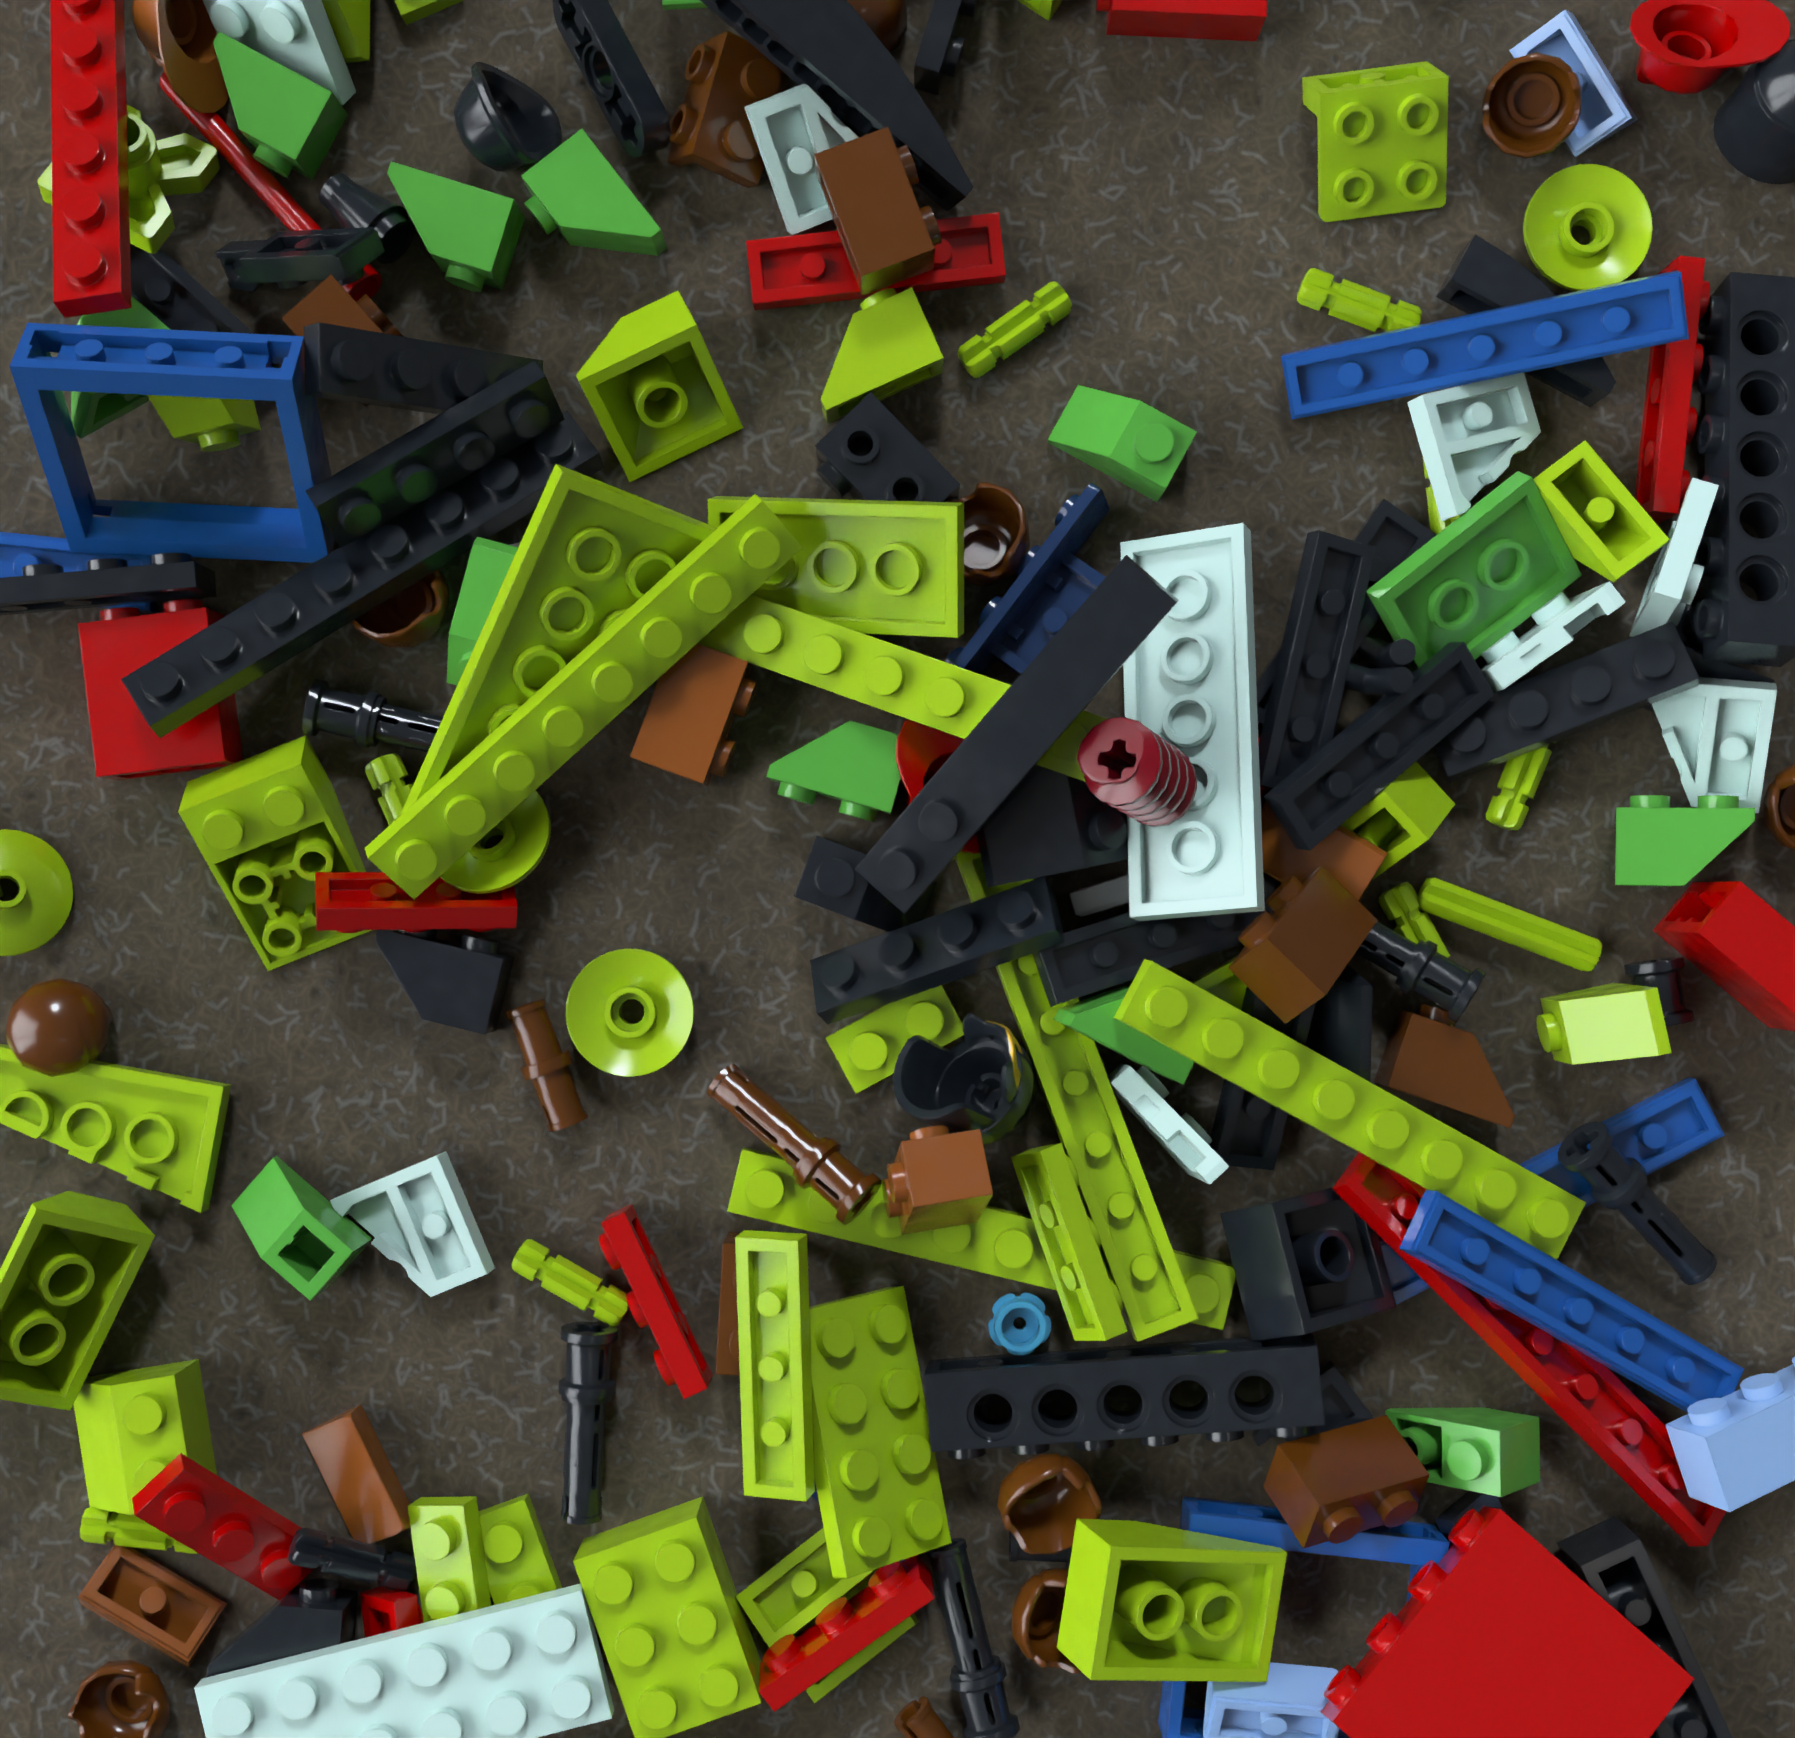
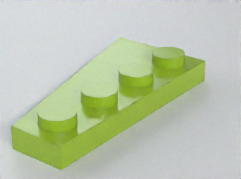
(131, 1119)

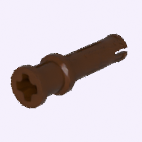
(814, 1159)

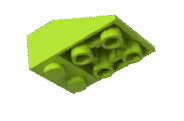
(264, 837)

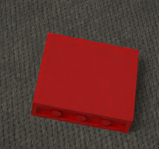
(1504, 1649)

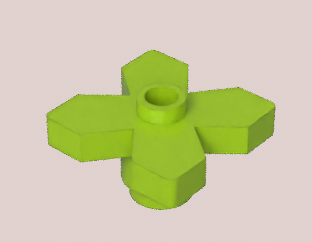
(154, 171)

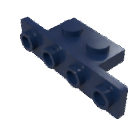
(1044, 595)

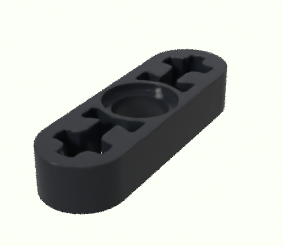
(614, 74)

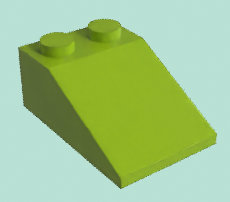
(1169, 1604)

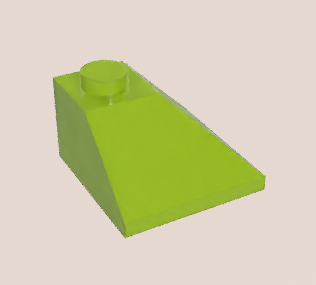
(657, 388)

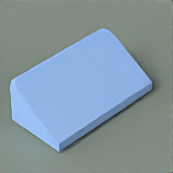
(1603, 104)
(1277, 1708)

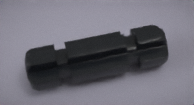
(352, 1559)

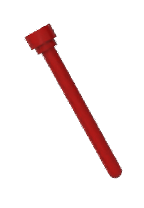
(263, 182)

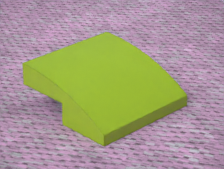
(795, 1593)

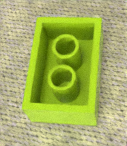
(670, 1620)

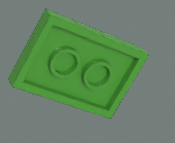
(1478, 574)

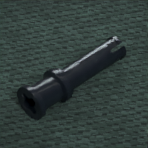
(366, 718)
(1422, 969)
(1623, 1186)
(586, 1392)
(977, 1677)

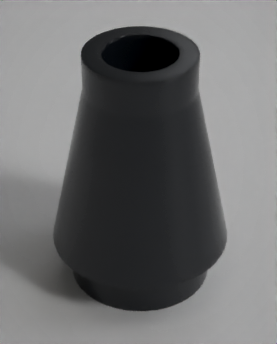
(360, 207)

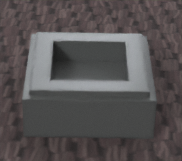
(1099, 896)

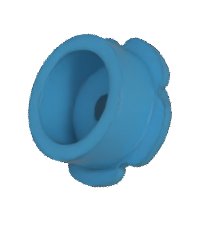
(1022, 1340)

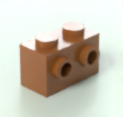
(694, 713)
(937, 1180)

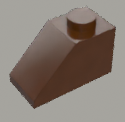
(1442, 1066)

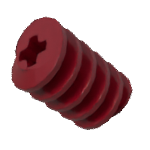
(1137, 771)

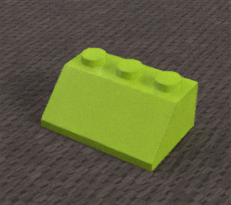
(64, 1293)

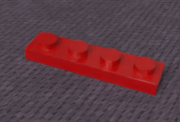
(817, 270)
(1667, 413)

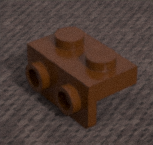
(712, 122)

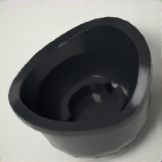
(505, 120)

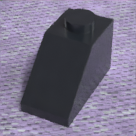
(836, 886)
(302, 1621)

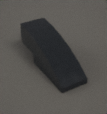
(1491, 279)

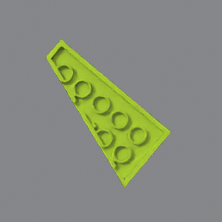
(572, 576)

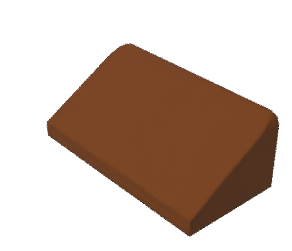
(1341, 853)
(359, 1476)
(152, 1603)

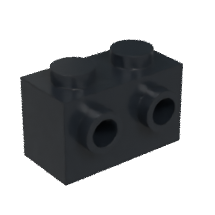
(881, 459)

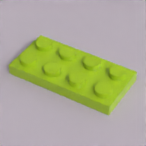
(868, 563)
(872, 1435)

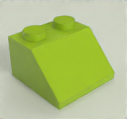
(138, 1425)

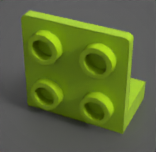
(1380, 140)

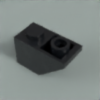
(449, 980)

